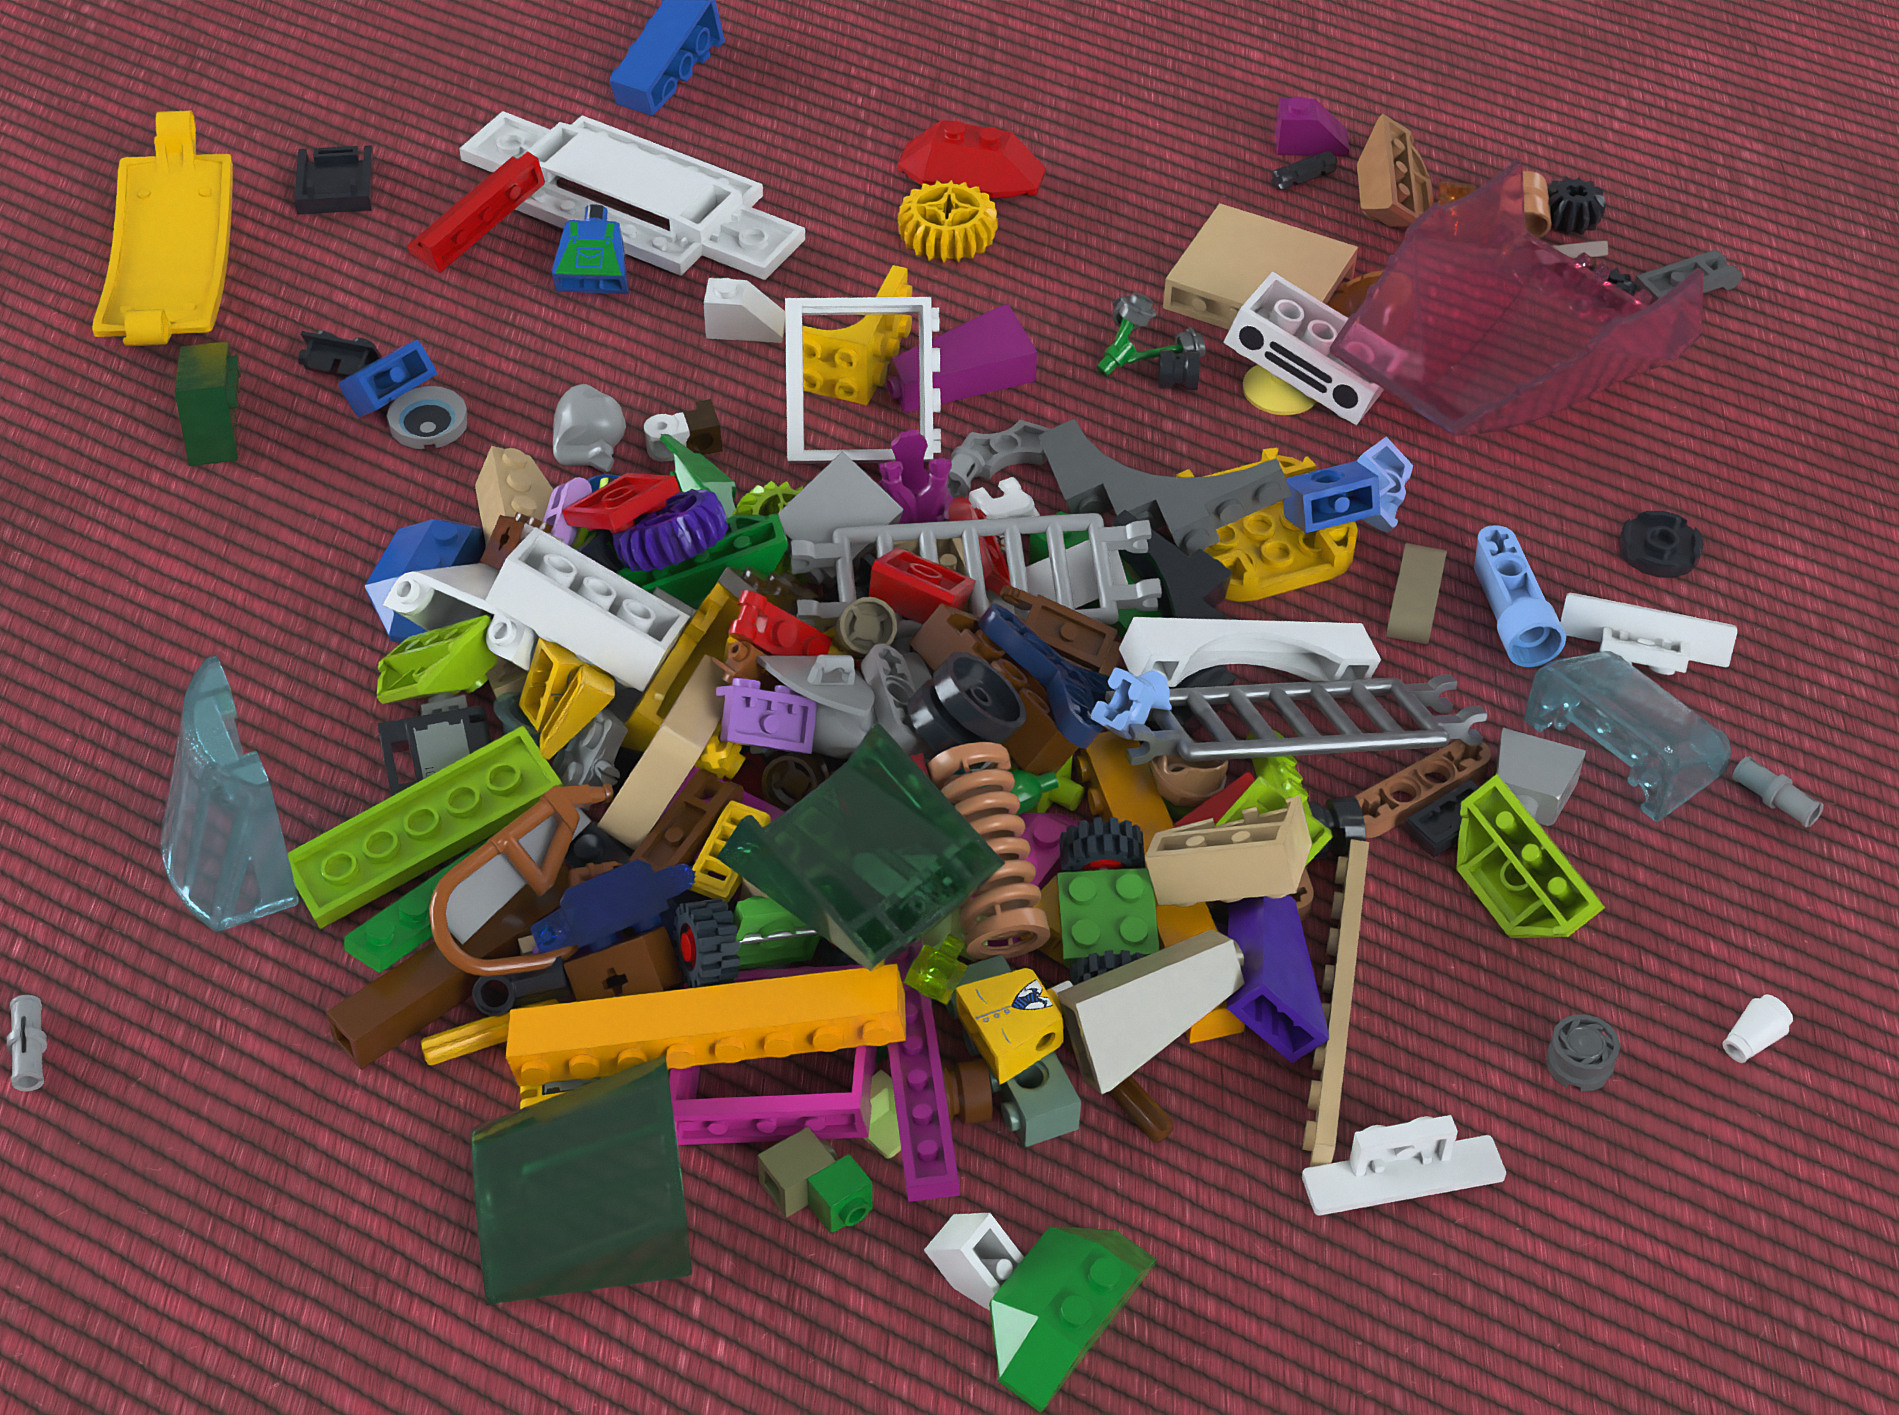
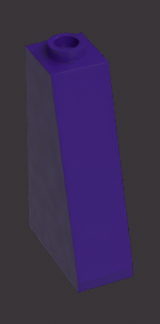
(1279, 986)

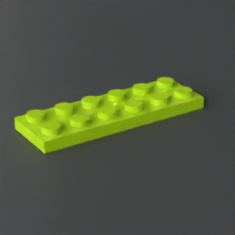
(420, 827)

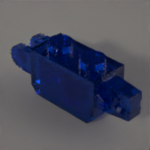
(611, 903)

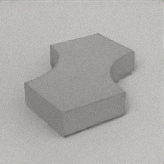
(1009, 447)

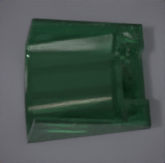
(867, 854)
(582, 1190)

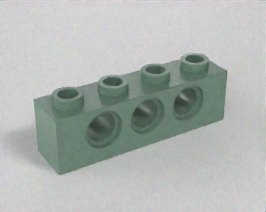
(1033, 1113)

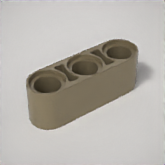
(1416, 593)

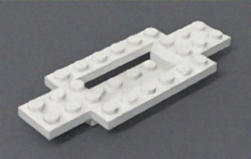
(705, 204)

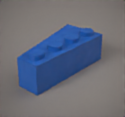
(665, 53)

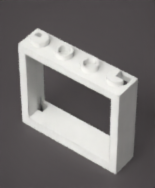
(928, 362)

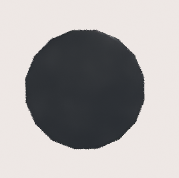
(1660, 544)

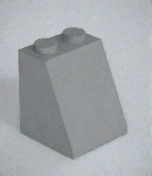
(836, 499)

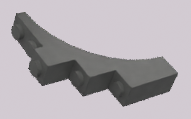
(1186, 505)

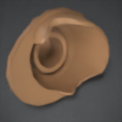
(1188, 782)

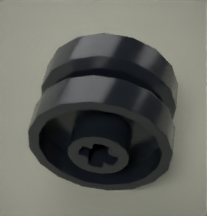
(966, 705)

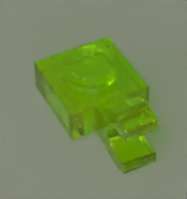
(938, 971)

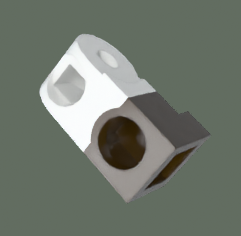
(694, 429)

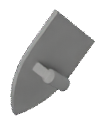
(824, 680)

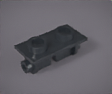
(327, 348)

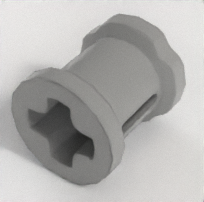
(960, 473)

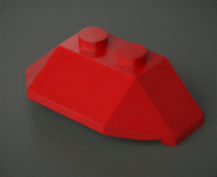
(973, 155)

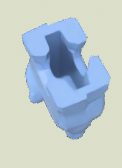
(1132, 700)

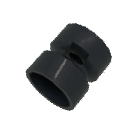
(1345, 822)

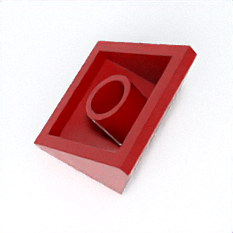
(917, 585)

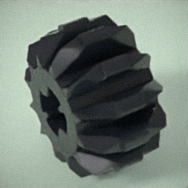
(1575, 205)

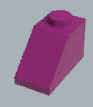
(1308, 129)

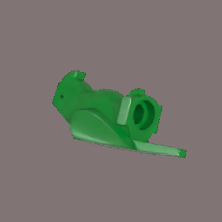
(698, 473)

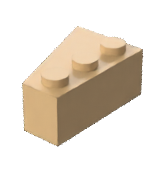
(510, 485)

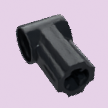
(523, 988)

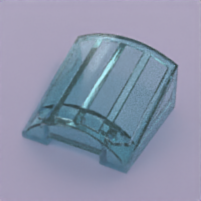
(220, 815)

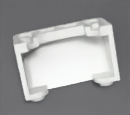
(459, 594)

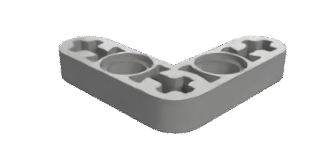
(893, 687)

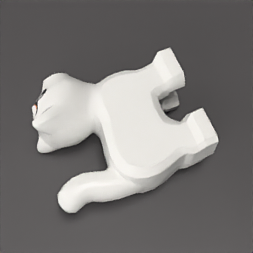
(1011, 505)

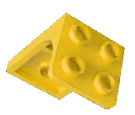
(856, 358)

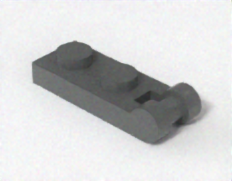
(1713, 263)

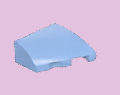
(1393, 473)

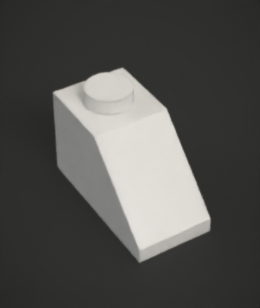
(741, 312)
(974, 1255)

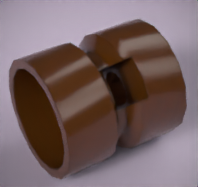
(968, 1091)

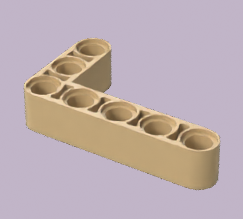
(667, 757)

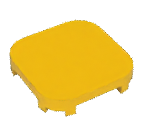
(1274, 554)

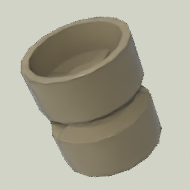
(865, 625)

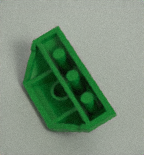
(748, 542)
(1061, 1306)

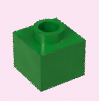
(840, 1194)

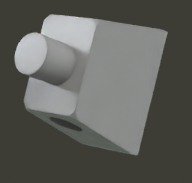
(1538, 772)

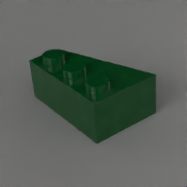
(208, 402)

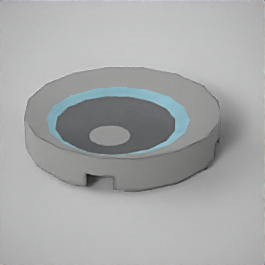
(427, 417)

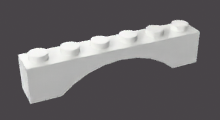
(1302, 648)

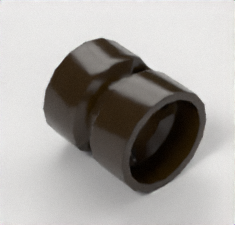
(794, 777)

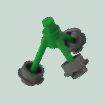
(1130, 314)

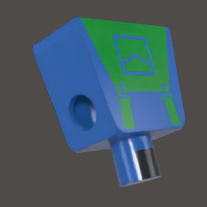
(591, 255)

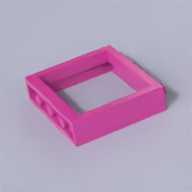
(773, 1116)

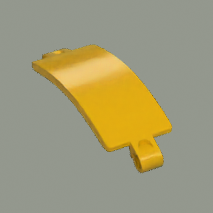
(167, 239)

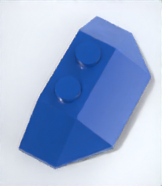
(418, 548)

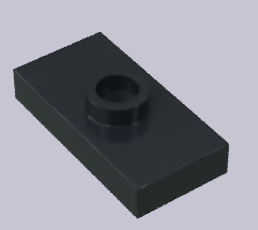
(1439, 823)

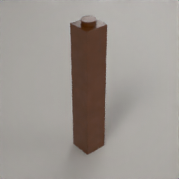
(429, 984)

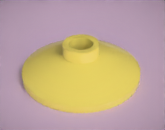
(1274, 394)

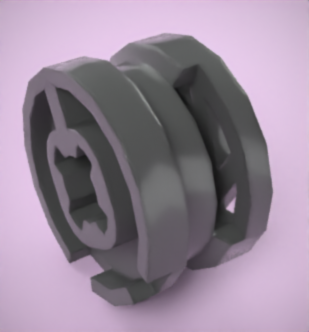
(1582, 1053)

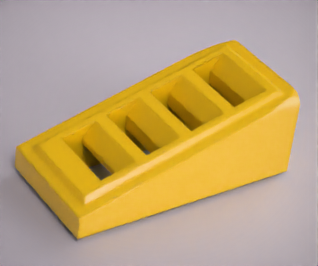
(581, 702)
(717, 839)

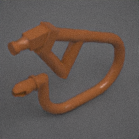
(561, 805)

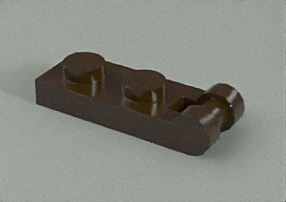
(778, 589)

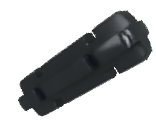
(1304, 170)

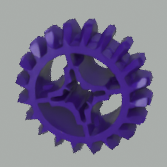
(674, 533)

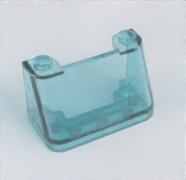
(1654, 733)

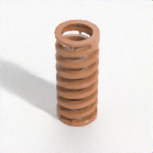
(1008, 895)

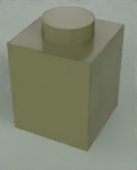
(788, 1165)

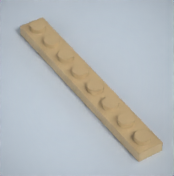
(1338, 982)

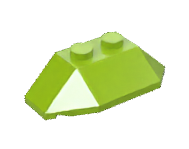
(437, 663)
(1519, 867)

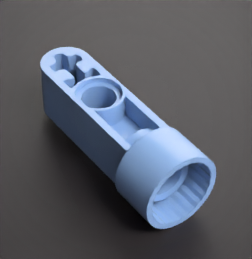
(1523, 616)

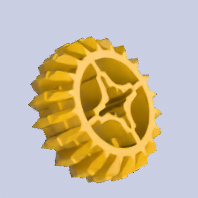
(947, 221)

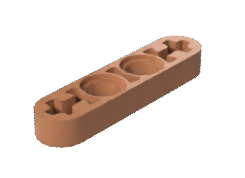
(1422, 790)

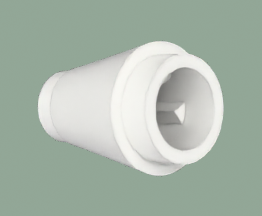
(1758, 1027)

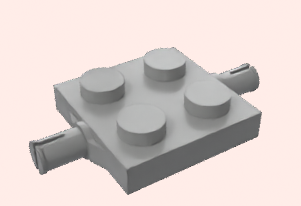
(592, 753)

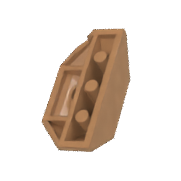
(1393, 176)

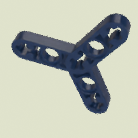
(1070, 688)

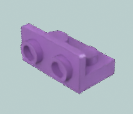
(767, 718)

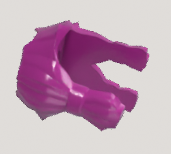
(916, 490)

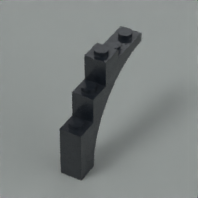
(1189, 590)

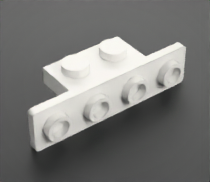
(1647, 634)
(1403, 1165)

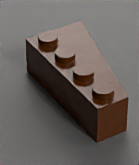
(1038, 742)

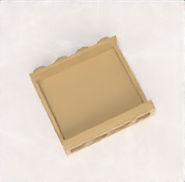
(1237, 255)

